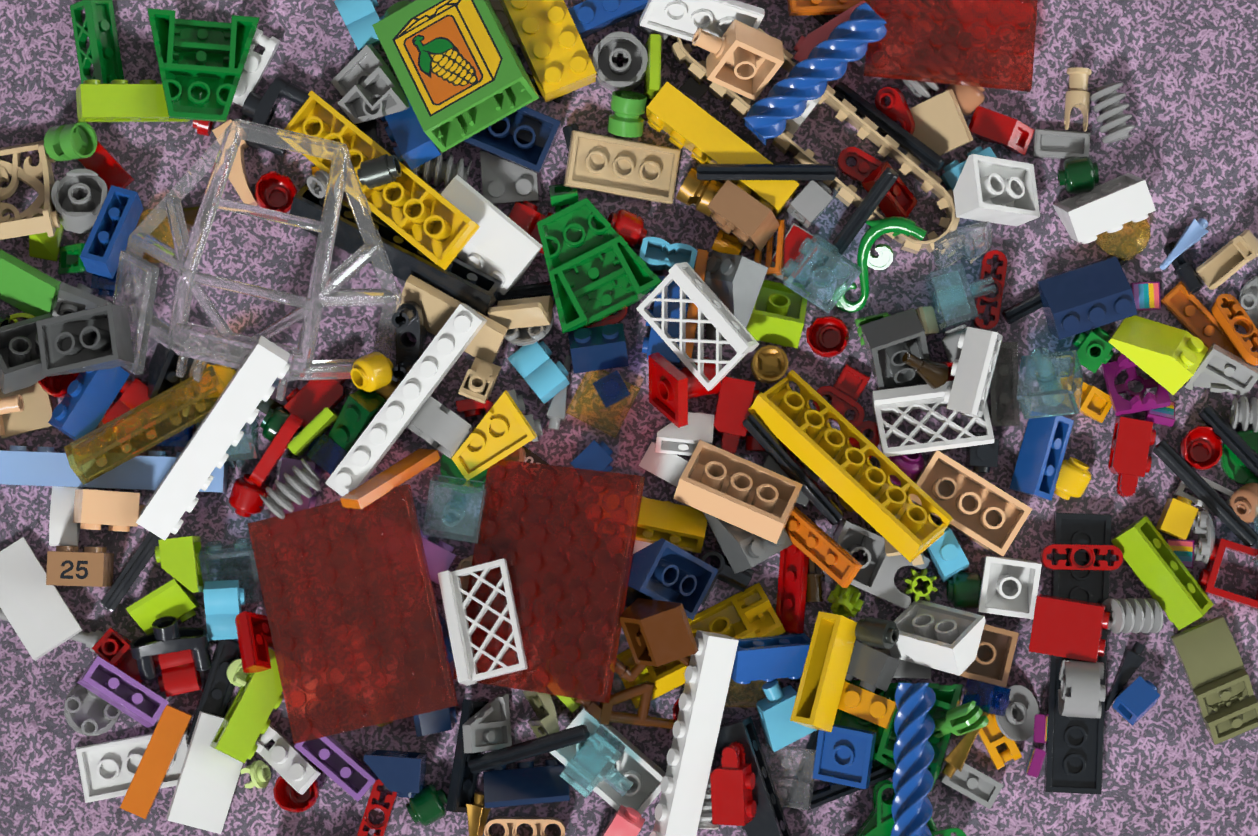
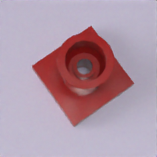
(673, 387)

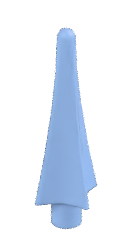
(1189, 237)

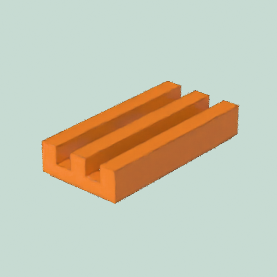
(769, 252)

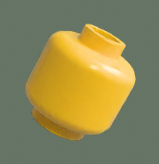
(372, 372)
(1072, 479)

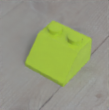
(778, 315)
(181, 560)
(168, 600)

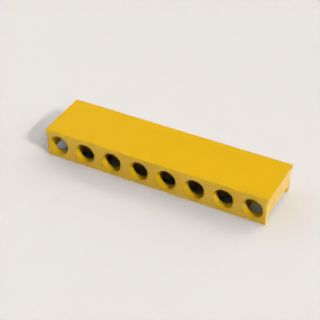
(405, 204)
(848, 468)

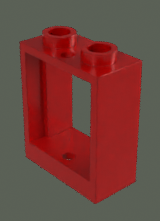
(1209, 575)

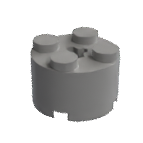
(633, 54)
(79, 199)
(440, 427)
(1081, 689)

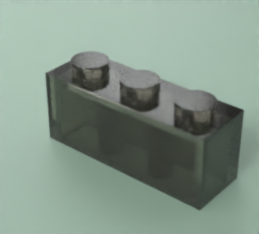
(1003, 388)

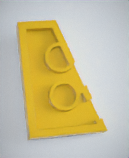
(494, 438)

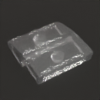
(964, 242)
(791, 774)

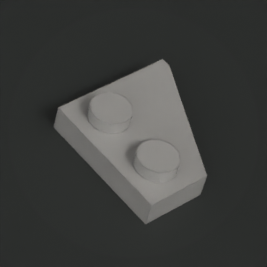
(507, 182)
(1223, 373)
(489, 727)

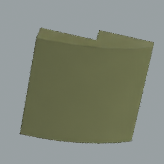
(1207, 652)
(1228, 706)
(546, 717)

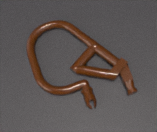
(604, 712)

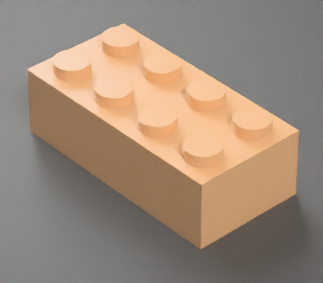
(737, 491)
(976, 505)

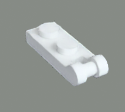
(255, 66)
(287, 760)

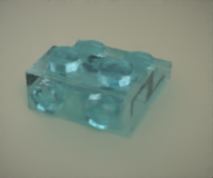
(820, 273)
(232, 563)

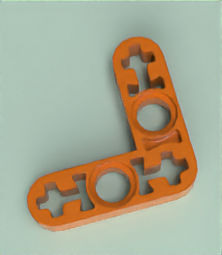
(1238, 317)

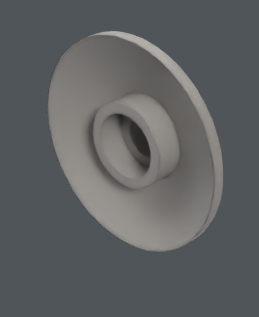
(1019, 715)

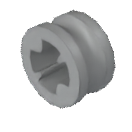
(318, 183)

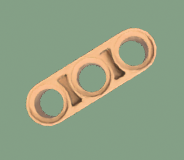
(537, 823)

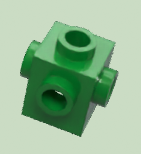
(1093, 348)

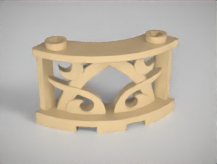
(34, 218)

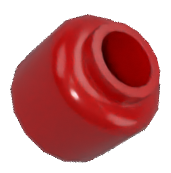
(628, 226)
(246, 497)

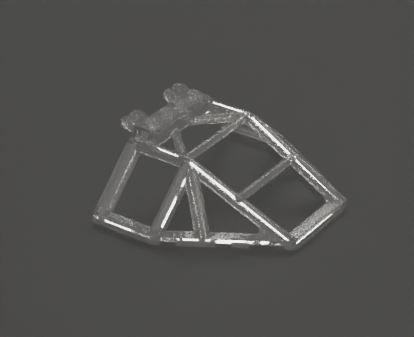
(325, 290)

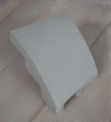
(369, 88)

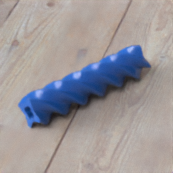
(810, 77)
(912, 756)

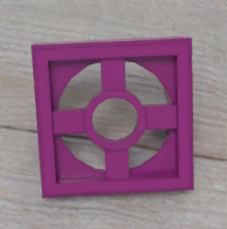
(1138, 402)

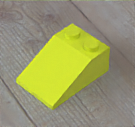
(1160, 350)

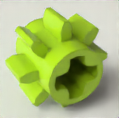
(928, 586)
(845, 601)

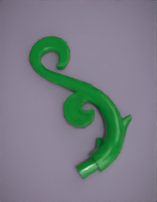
(894, 224)

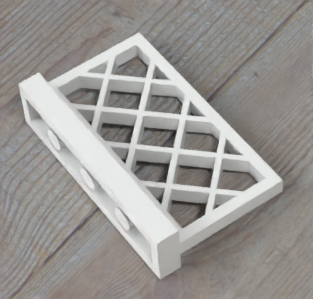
(708, 306)
(924, 397)
(458, 624)

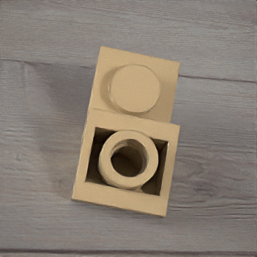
(480, 380)

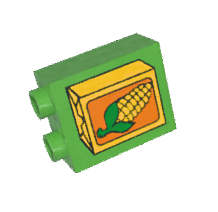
(454, 66)

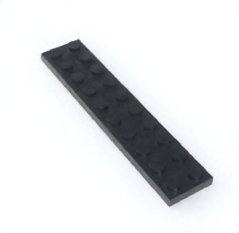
(1076, 743)

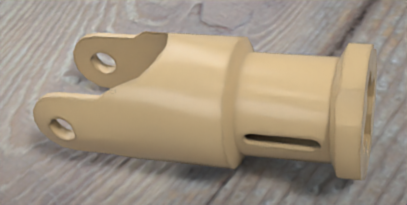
(1077, 95)

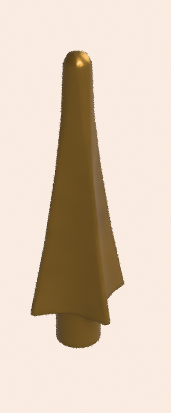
(957, 757)
(477, 815)

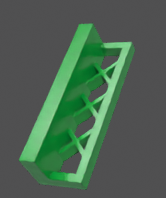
(103, 38)

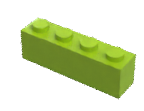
(122, 102)
(1162, 573)
(250, 713)

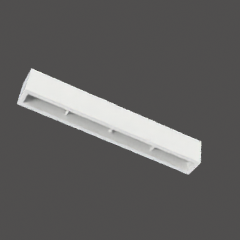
(406, 400)
(213, 438)
(695, 735)

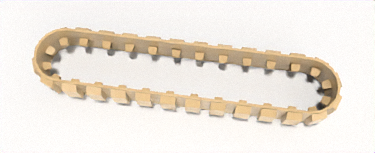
(865, 128)

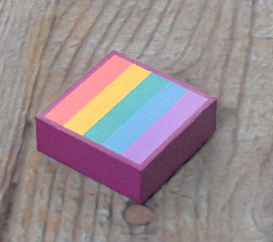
(1146, 295)
(1162, 416)
(1184, 550)
(1041, 728)
(1034, 762)

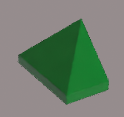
(70, 259)

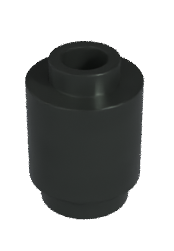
(379, 171)
(877, 632)

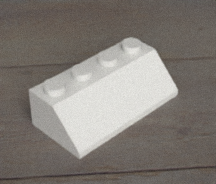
(499, 243)
(631, 764)

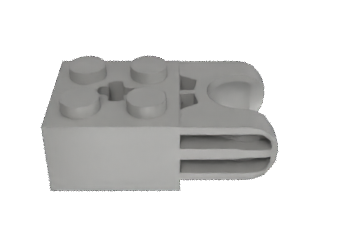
(878, 569)

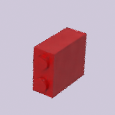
(1068, 628)

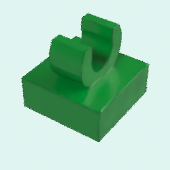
(562, 195)

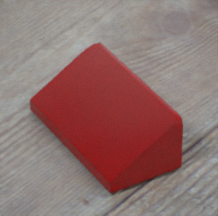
(107, 168)
(898, 200)

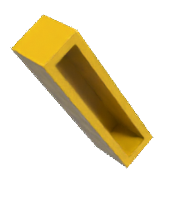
(824, 672)

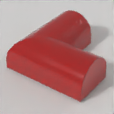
(253, 641)

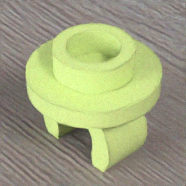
(235, 673)
(259, 773)

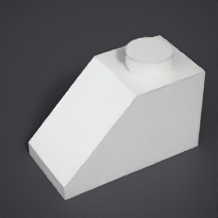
(685, 439)

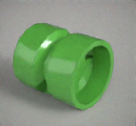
(627, 111)
(70, 141)

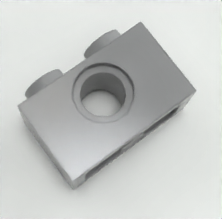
(810, 203)

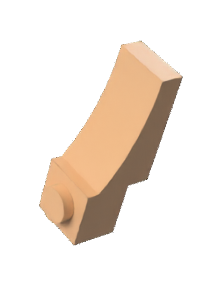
(238, 173)

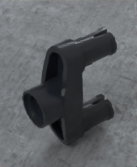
(263, 107)
(408, 319)
(167, 639)

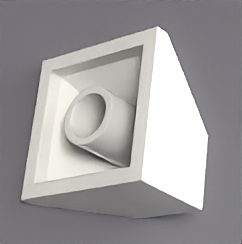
(1009, 587)

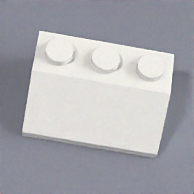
(996, 191)
(1105, 208)
(973, 371)
(938, 636)

